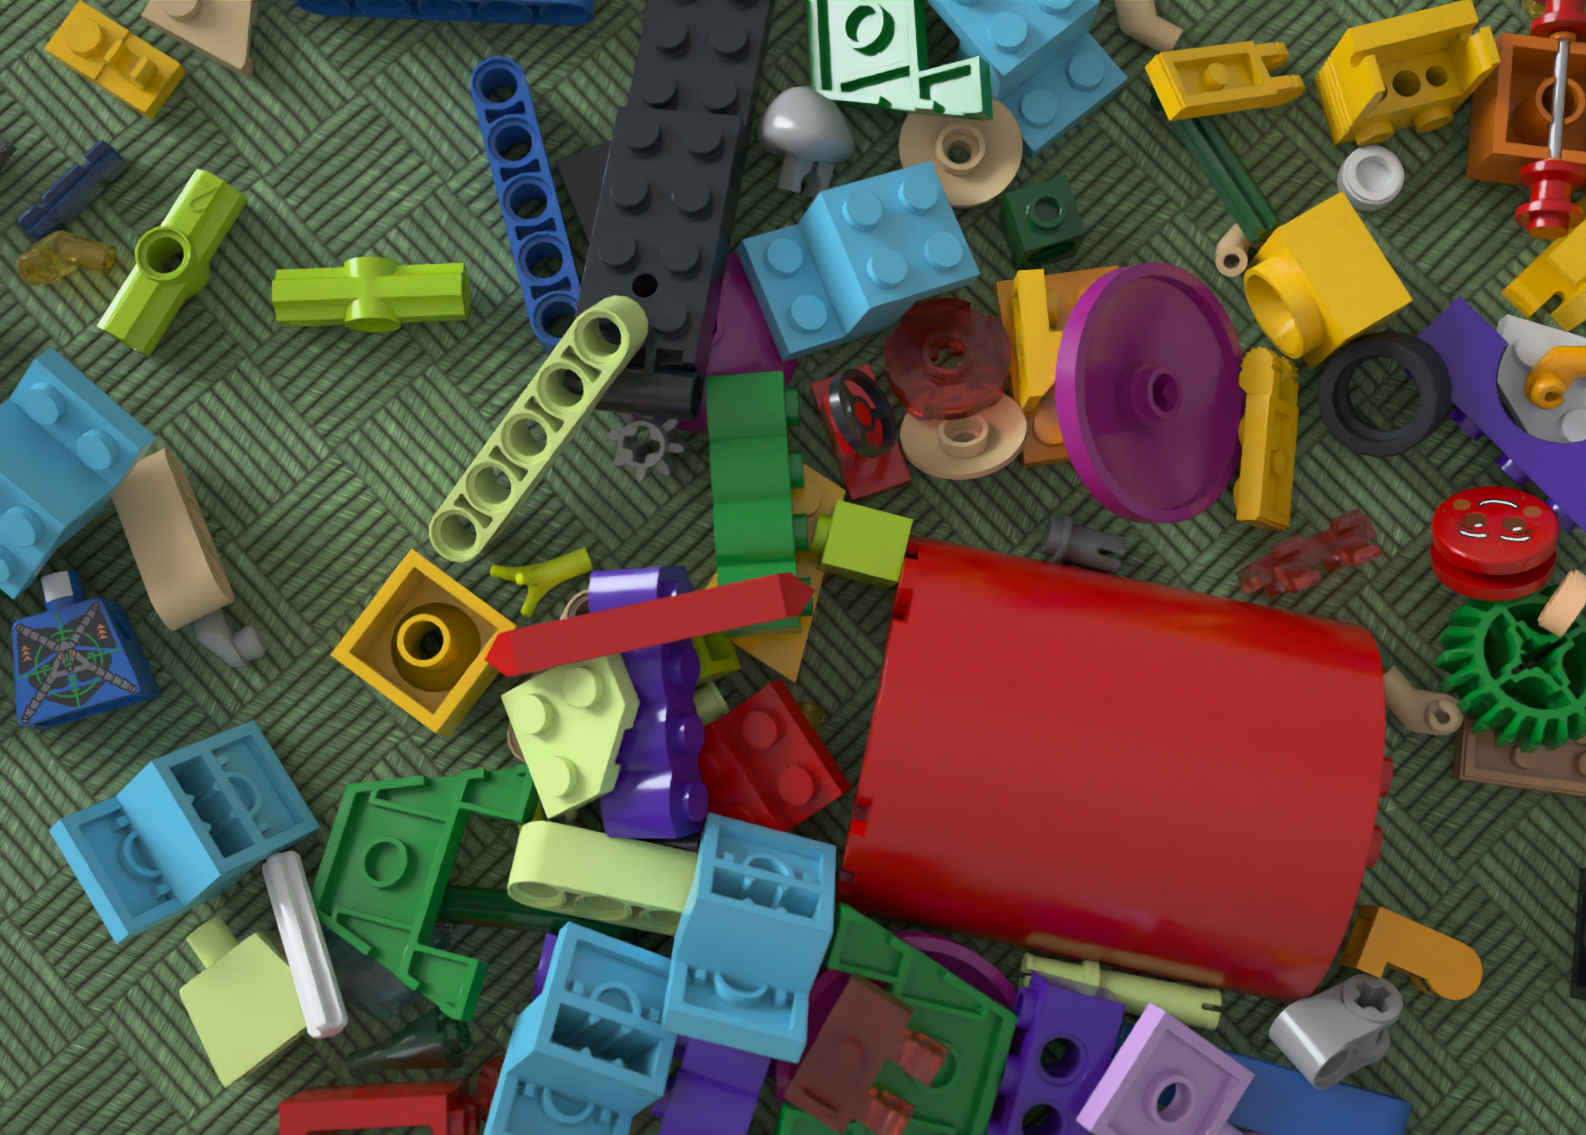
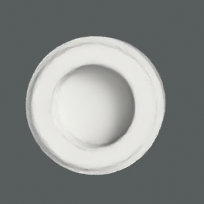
(1370, 177)

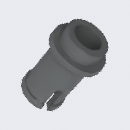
(1079, 545)

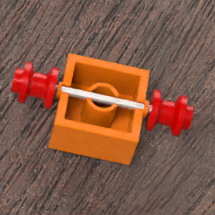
(1533, 119)

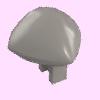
(810, 136)

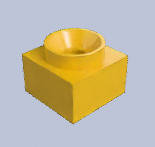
(1322, 283)
(387, 637)

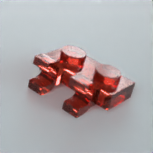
(1291, 558)
(849, 1054)

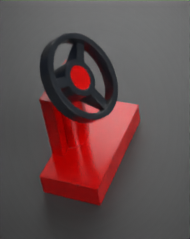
(861, 433)

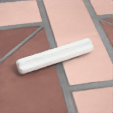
(304, 945)

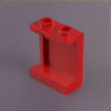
(328, 1108)

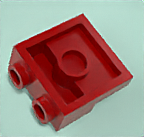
(768, 763)

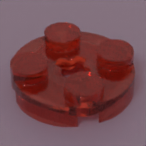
(955, 392)

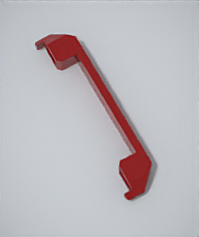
(649, 624)

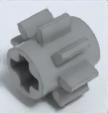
(635, 451)

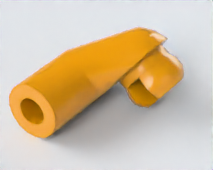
(1554, 375)

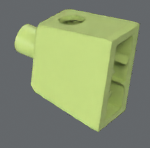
(242, 1000)

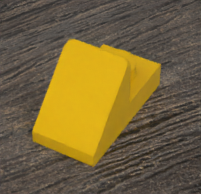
(1035, 346)

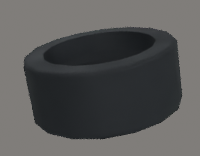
(1347, 424)

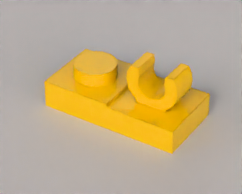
(115, 60)

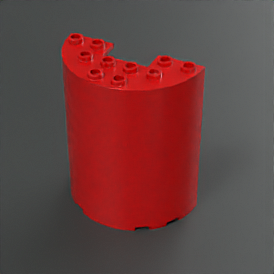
(1118, 772)

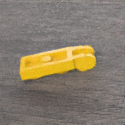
(1222, 79)
(1267, 440)

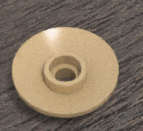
(993, 151)
(967, 445)

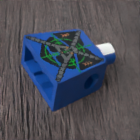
(76, 657)

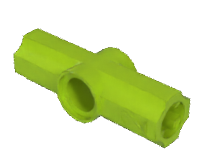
(192, 226)
(371, 294)

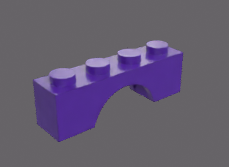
(1473, 362)

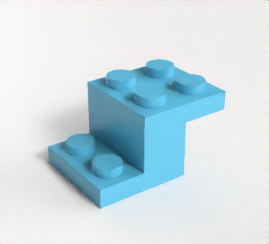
(1038, 59)
(857, 260)
(59, 463)
(184, 830)
(751, 938)
(589, 1044)

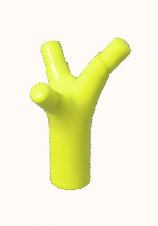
(544, 576)

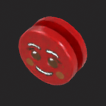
(1494, 543)

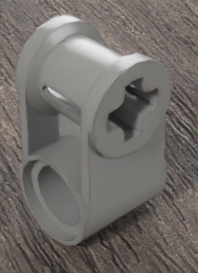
(1338, 1029)

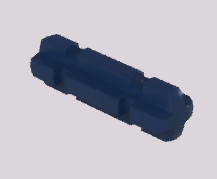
(73, 191)

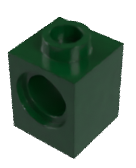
(1041, 224)

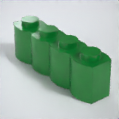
(755, 484)

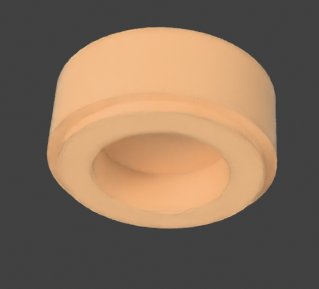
(1564, 604)

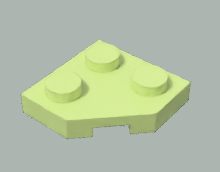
(573, 728)

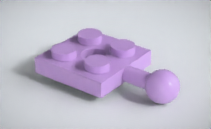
(1152, 1058)

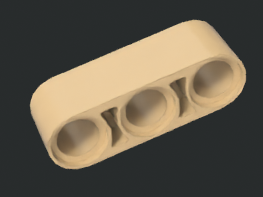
(171, 541)

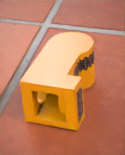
(1430, 959)

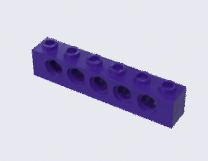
(1047, 1011)

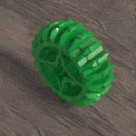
(1552, 709)

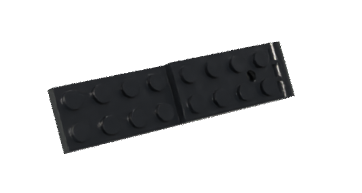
(675, 195)

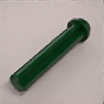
(1225, 173)
(497, 909)

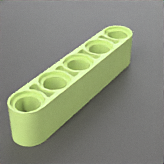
(559, 413)
(601, 876)

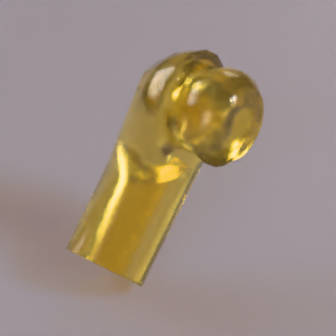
(62, 254)

